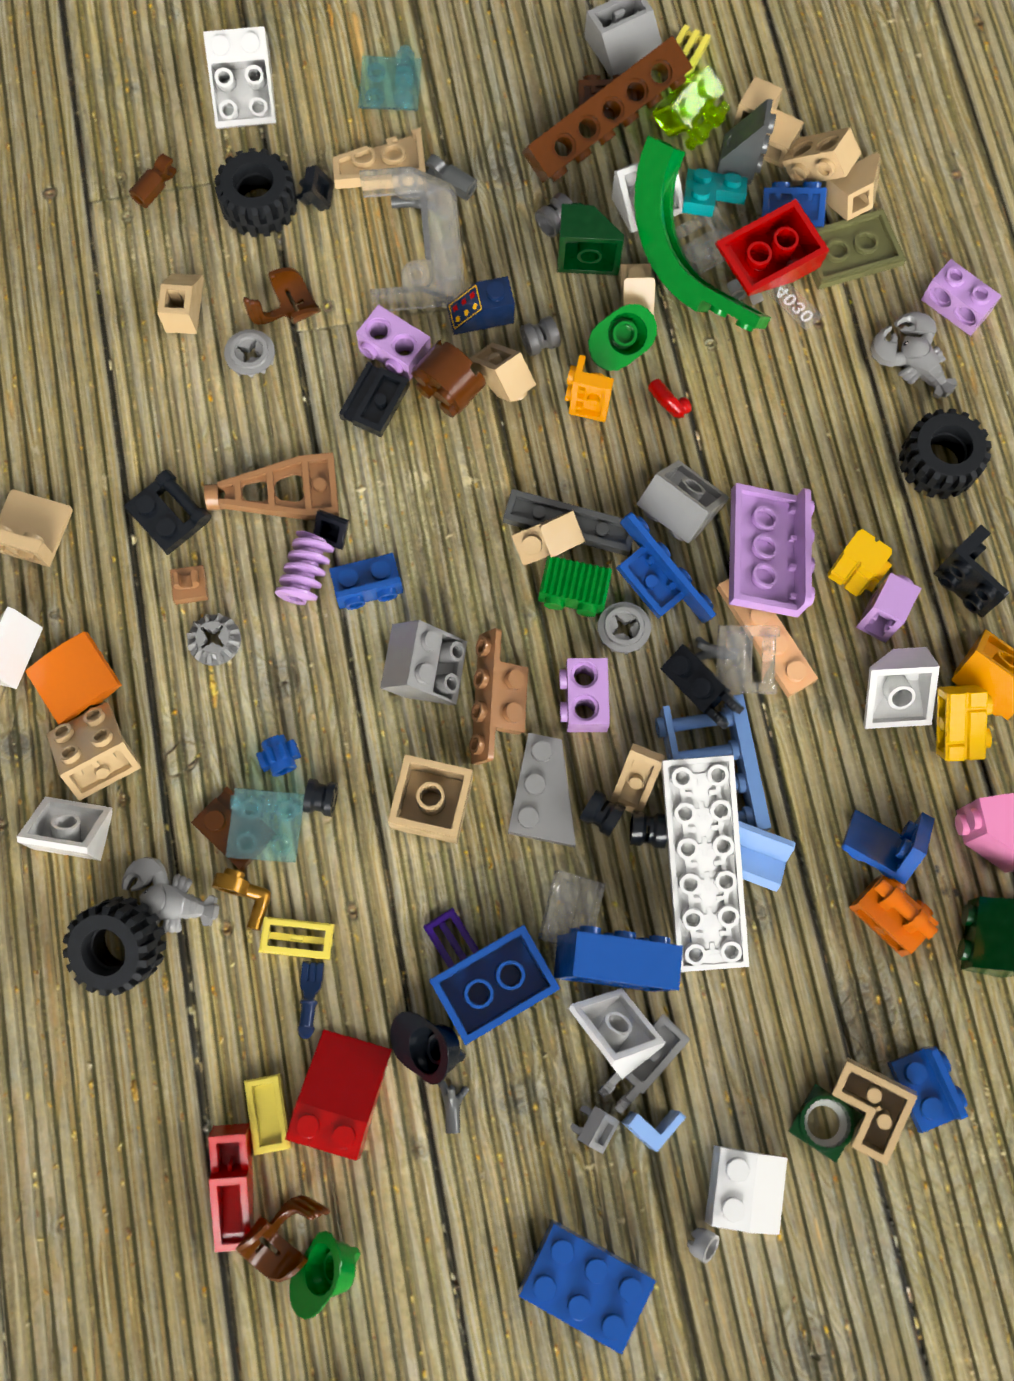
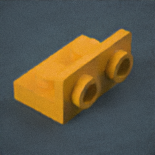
(588, 392)

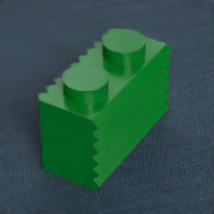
(574, 586)

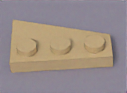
(393, 154)

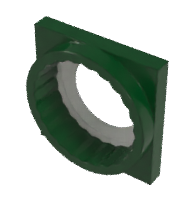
(848, 1118)

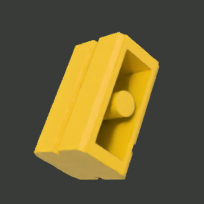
(861, 563)
(963, 722)

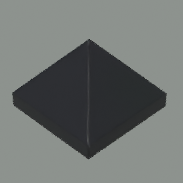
(331, 528)

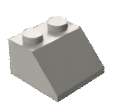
(681, 501)

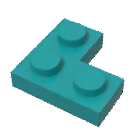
(706, 187)

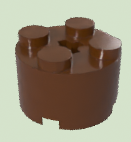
(448, 378)

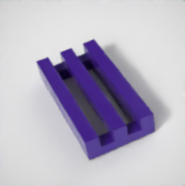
(440, 920)

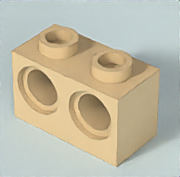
(822, 156)

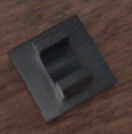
(316, 188)

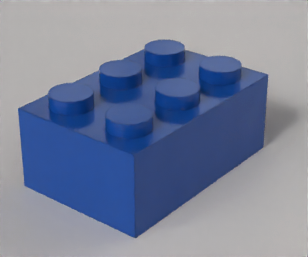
(618, 959)
(494, 984)
(586, 1286)

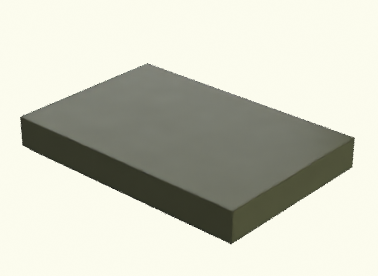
(858, 249)

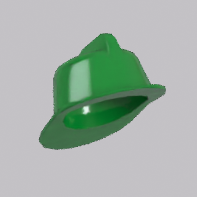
(622, 337)
(325, 1275)

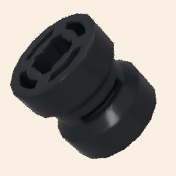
(602, 813)
(656, 830)

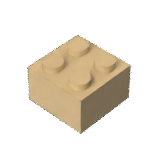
(430, 799)

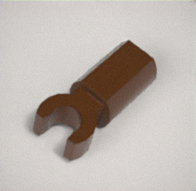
(153, 181)

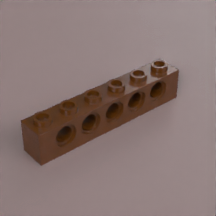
(666, 59)

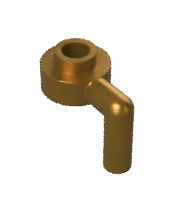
(233, 883)

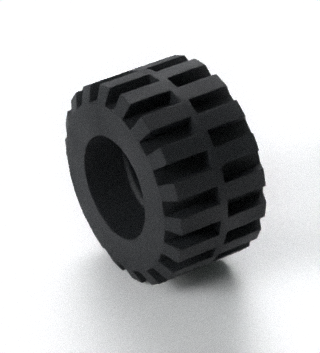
(251, 172)
(958, 435)
(90, 954)

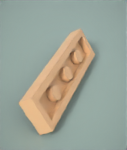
(791, 667)

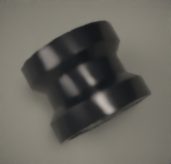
(320, 797)

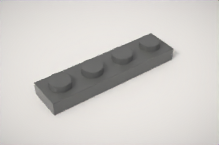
(598, 528)

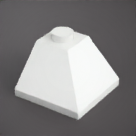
(901, 689)

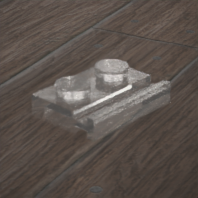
(570, 904)

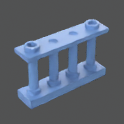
(741, 746)

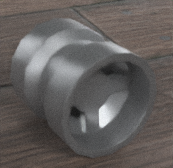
(549, 216)
(540, 336)

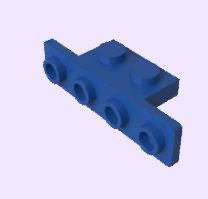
(657, 576)

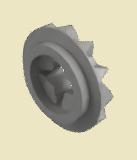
(244, 342)
(626, 614)
(212, 653)

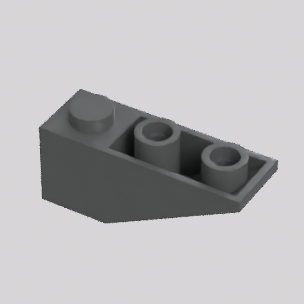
(746, 141)

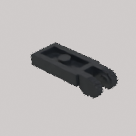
(700, 684)

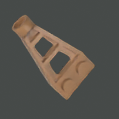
(318, 485)

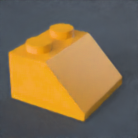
(992, 668)

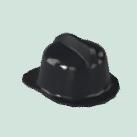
(425, 1046)

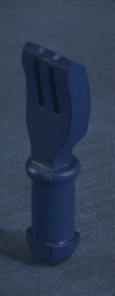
(311, 984)

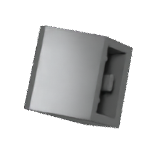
(621, 33)
(424, 663)

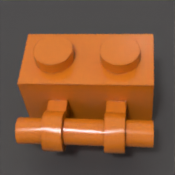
(895, 915)

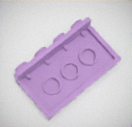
(771, 550)

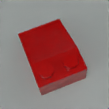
(774, 249)
(339, 1095)

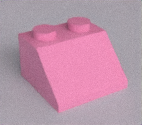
(989, 829)

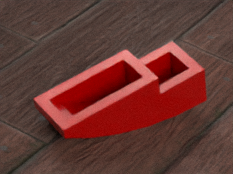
(231, 1184)

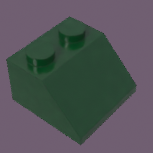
(588, 241)
(988, 937)

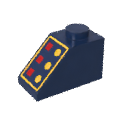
(482, 306)

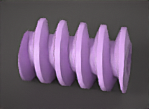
(303, 568)

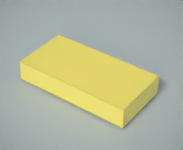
(267, 1114)

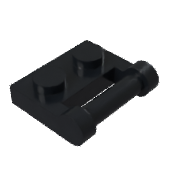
(160, 520)

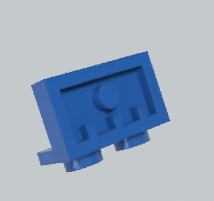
(810, 197)
(366, 581)
(929, 1075)

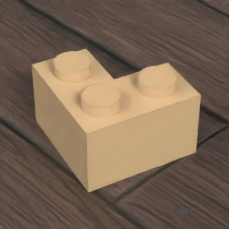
(786, 127)
(885, 1108)

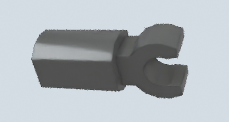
(462, 182)

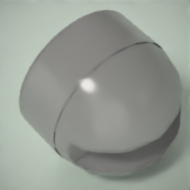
(704, 1244)

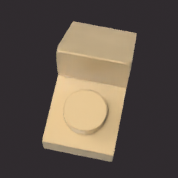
(637, 285)
(548, 538)
(637, 778)

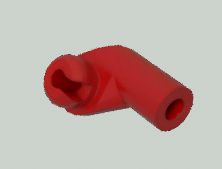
(668, 401)

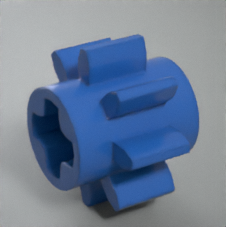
(278, 755)

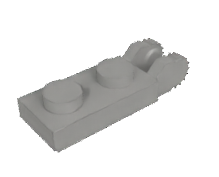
(648, 1071)

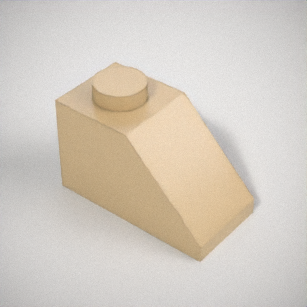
(504, 371)

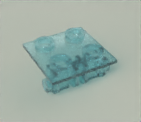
(390, 81)
(264, 825)

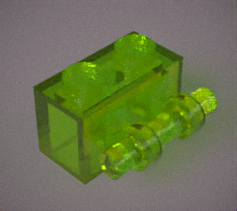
(688, 103)

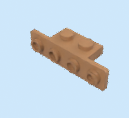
(498, 697)

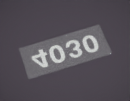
(795, 305)

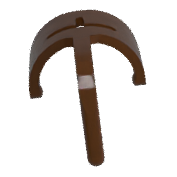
(284, 280)
(287, 1260)

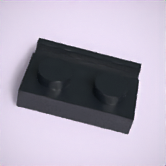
(374, 399)

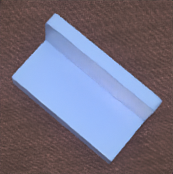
(763, 856)
(651, 1137)

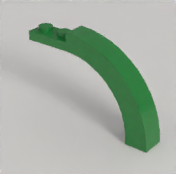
(658, 236)

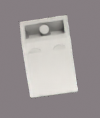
(240, 77)

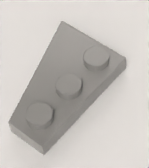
(542, 794)

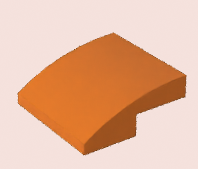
(73, 678)

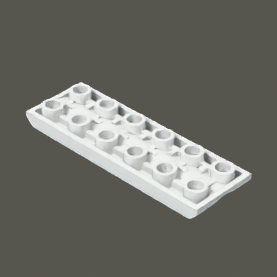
(705, 862)

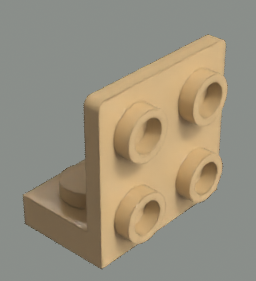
(32, 527)
(91, 751)

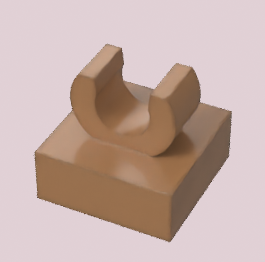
(189, 584)

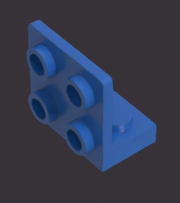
(884, 848)

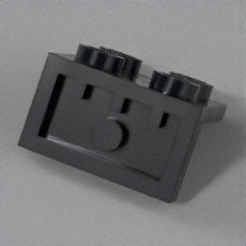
(970, 580)

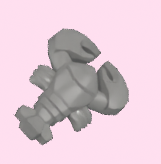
(916, 353)
(168, 900)

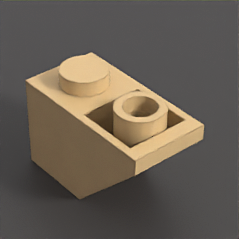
(857, 190)
(180, 303)

